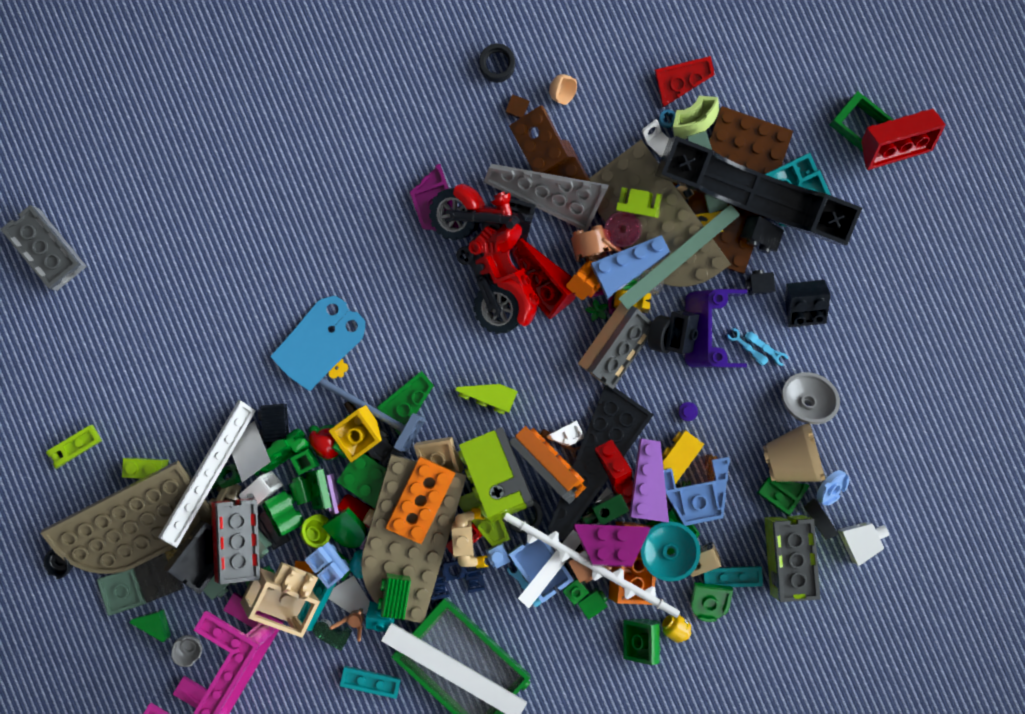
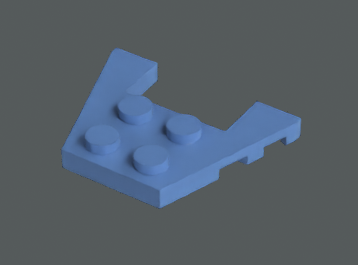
(699, 501)

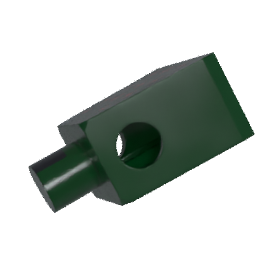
(612, 507)

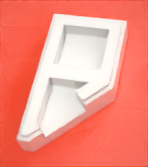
(568, 434)

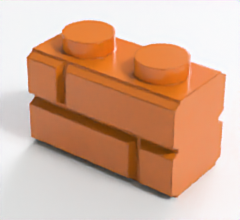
(584, 282)

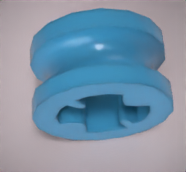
(661, 119)

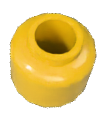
(677, 628)

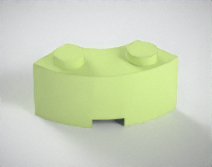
(697, 117)

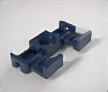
(472, 573)

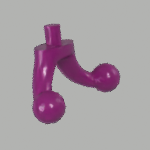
(611, 309)

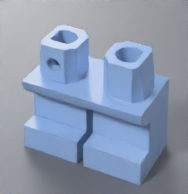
(333, 564)

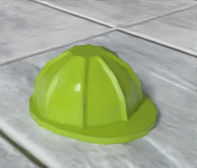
(313, 532)

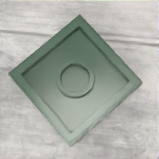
(121, 592)

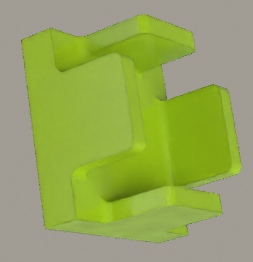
(639, 202)

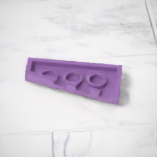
(649, 489)

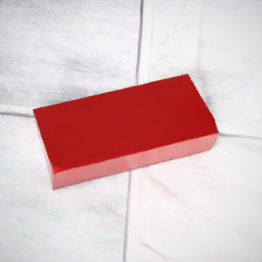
(358, 507)

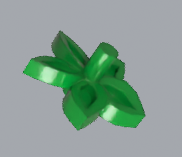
(597, 310)

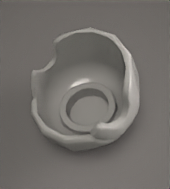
(186, 650)

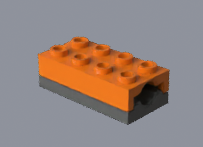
(544, 461)

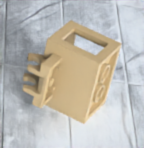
(282, 597)

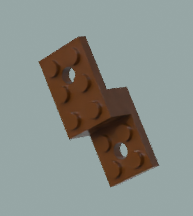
(547, 151)

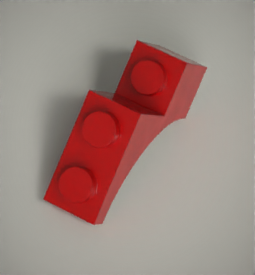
(617, 470)

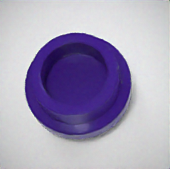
(688, 411)

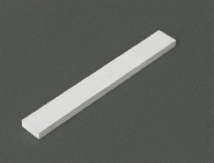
(206, 474)
(453, 670)

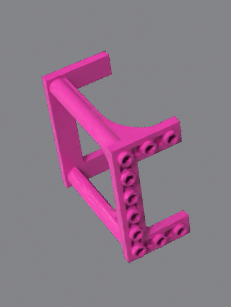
(239, 666)

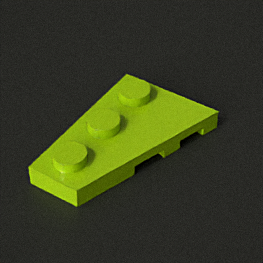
(495, 531)

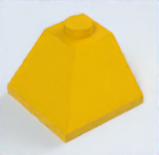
(357, 433)

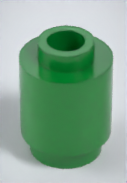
(301, 490)

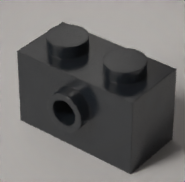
(682, 332)

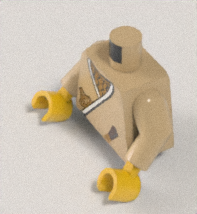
(463, 539)

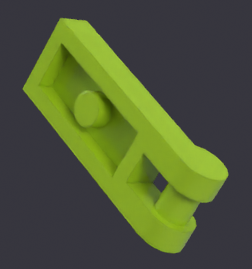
(74, 446)

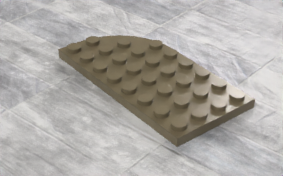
(676, 219)
(125, 525)
(398, 555)

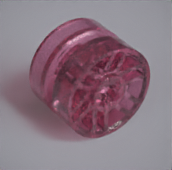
(614, 233)

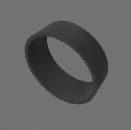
(821, 520)

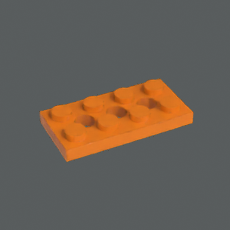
(414, 487)

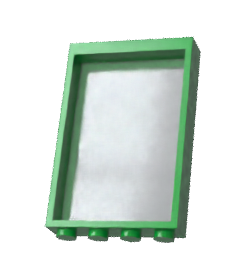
(464, 641)

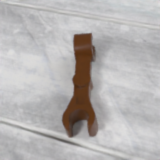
(544, 433)

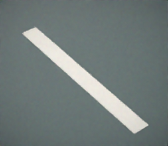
(553, 565)

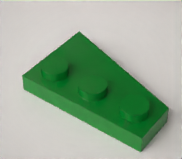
(407, 399)

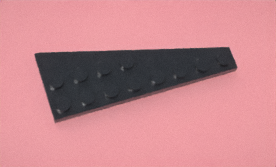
(614, 419)

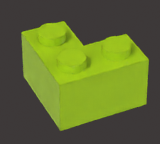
(141, 467)

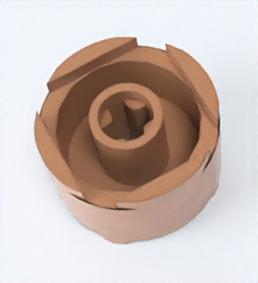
(590, 244)

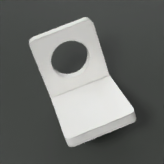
(657, 140)

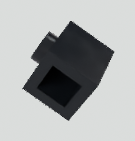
(760, 282)

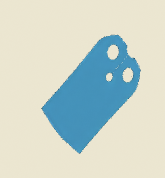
(314, 350)

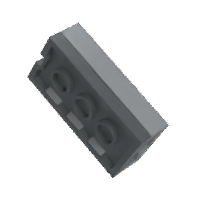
(43, 248)

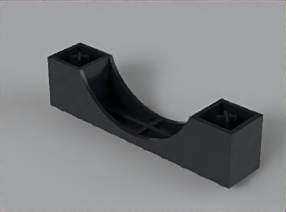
(757, 193)

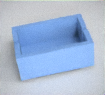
(531, 559)

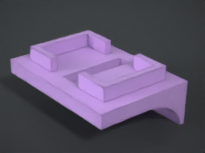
(333, 494)

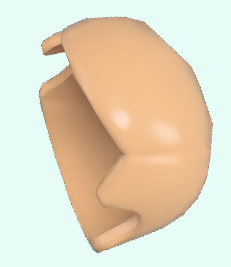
(563, 89)

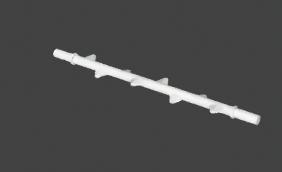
(597, 571)

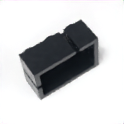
(194, 559)

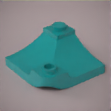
(801, 173)

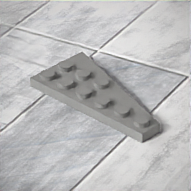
(560, 196)

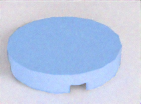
(832, 486)

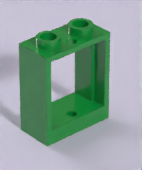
(868, 107)

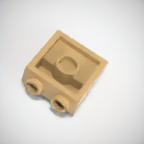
(441, 452)

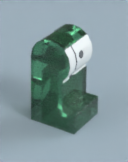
(335, 637)

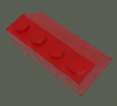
(901, 138)

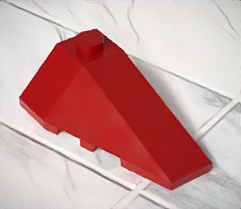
(546, 278)

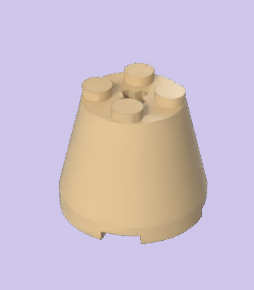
(794, 457)

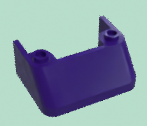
(703, 353)

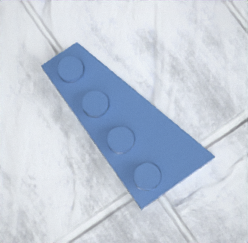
(622, 267)

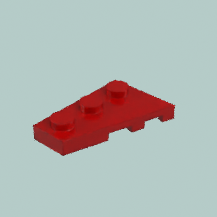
(680, 78)

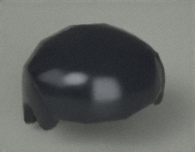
(56, 565)

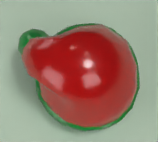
(322, 442)

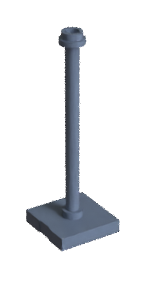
(408, 431)

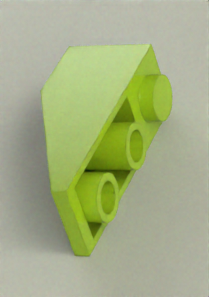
(494, 394)

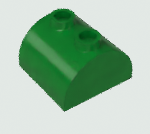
(641, 641)

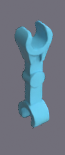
(753, 338)
(760, 358)
(524, 584)

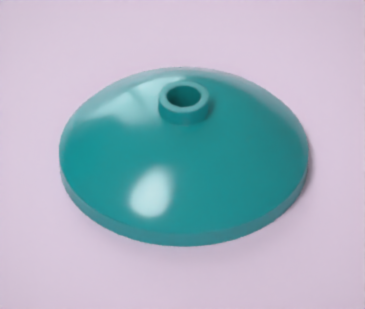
(674, 536)

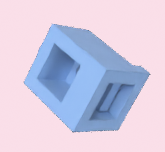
(498, 555)

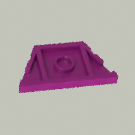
(425, 192)
(611, 544)

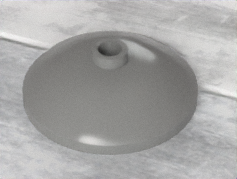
(814, 391)

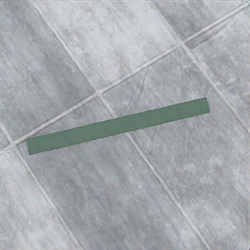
(679, 256)

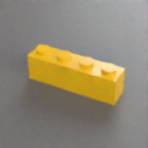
(681, 453)

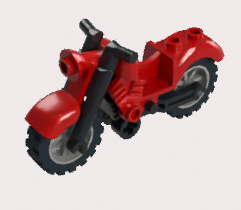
(488, 254)

